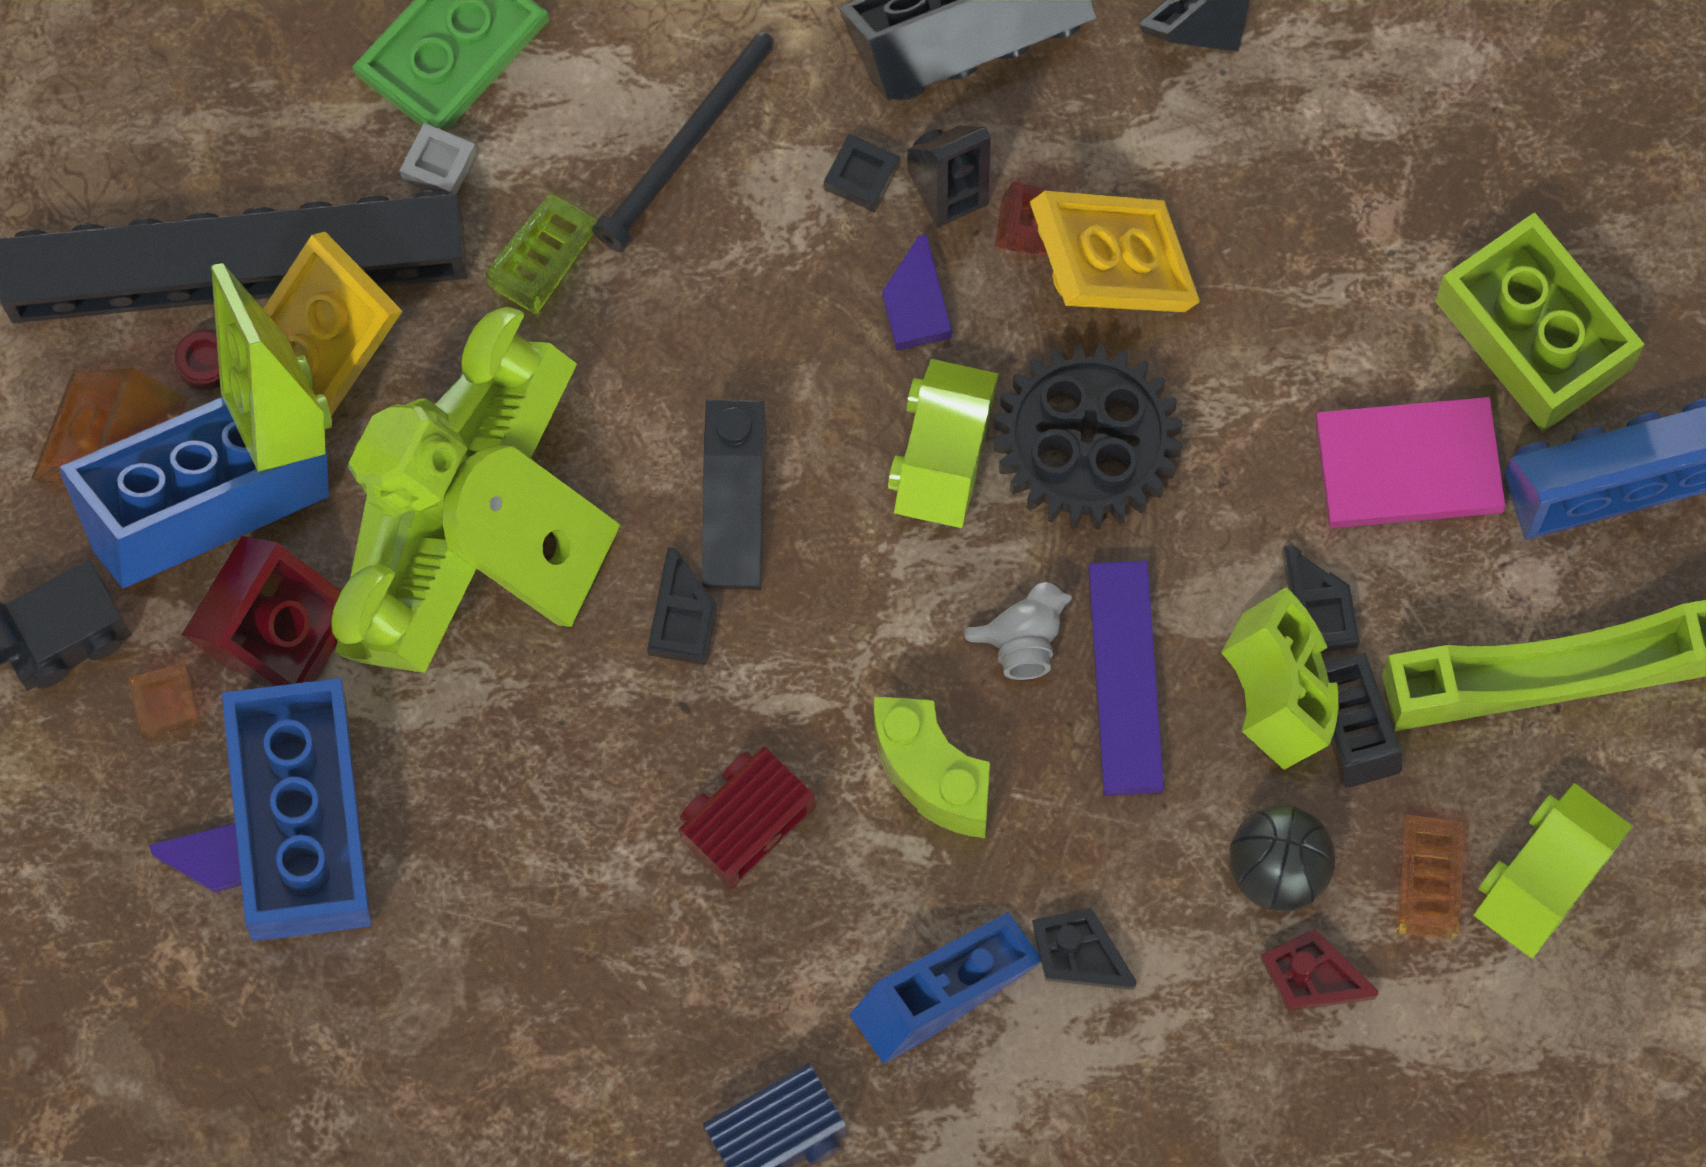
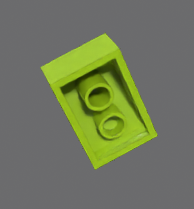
(265, 381)

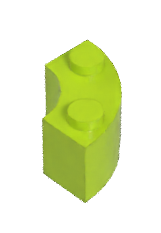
(944, 443)
(1283, 679)
(928, 769)
(1551, 870)

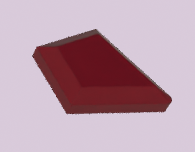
(1314, 974)

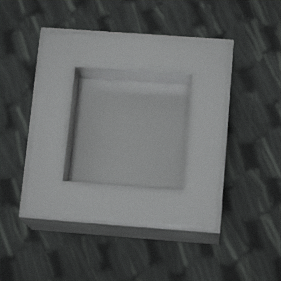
(438, 160)

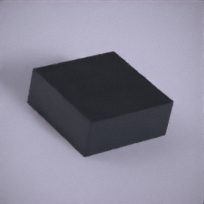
(861, 173)

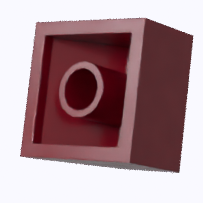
(267, 616)

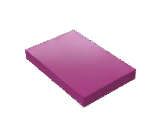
(1409, 462)

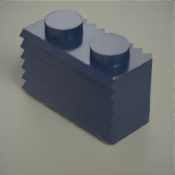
(779, 1125)

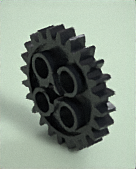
(1080, 484)

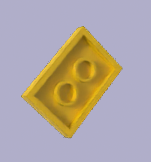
(1114, 252)
(331, 315)

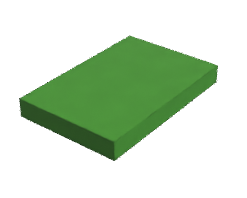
(447, 54)

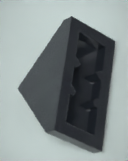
(1198, 23)

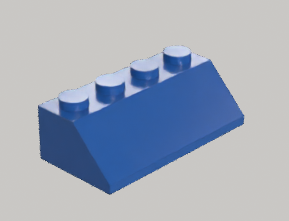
(1609, 471)
(182, 492)

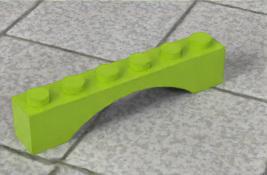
(1486, 680)

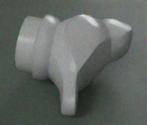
(1025, 632)

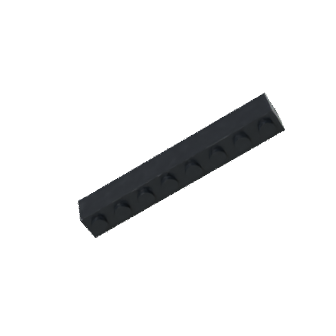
(171, 262)

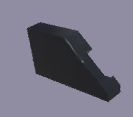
(1325, 599)
(682, 614)

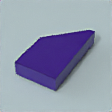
(915, 300)
(204, 856)

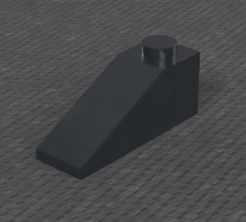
(951, 171)
(733, 494)

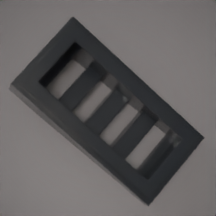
(1368, 754)

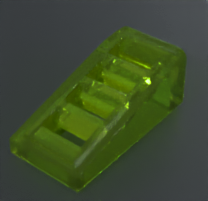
(535, 293)

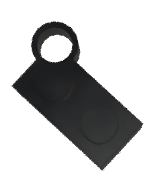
(60, 627)

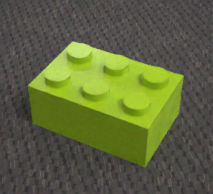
(1539, 322)

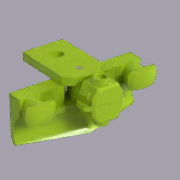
(461, 494)

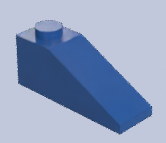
(943, 986)

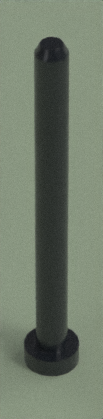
(614, 229)

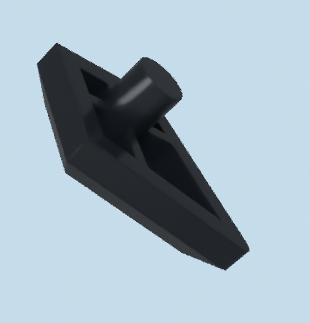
(1079, 951)

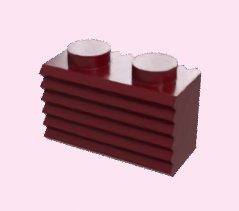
(745, 815)

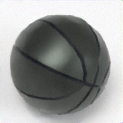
(1282, 858)

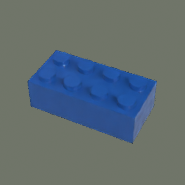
(296, 810)

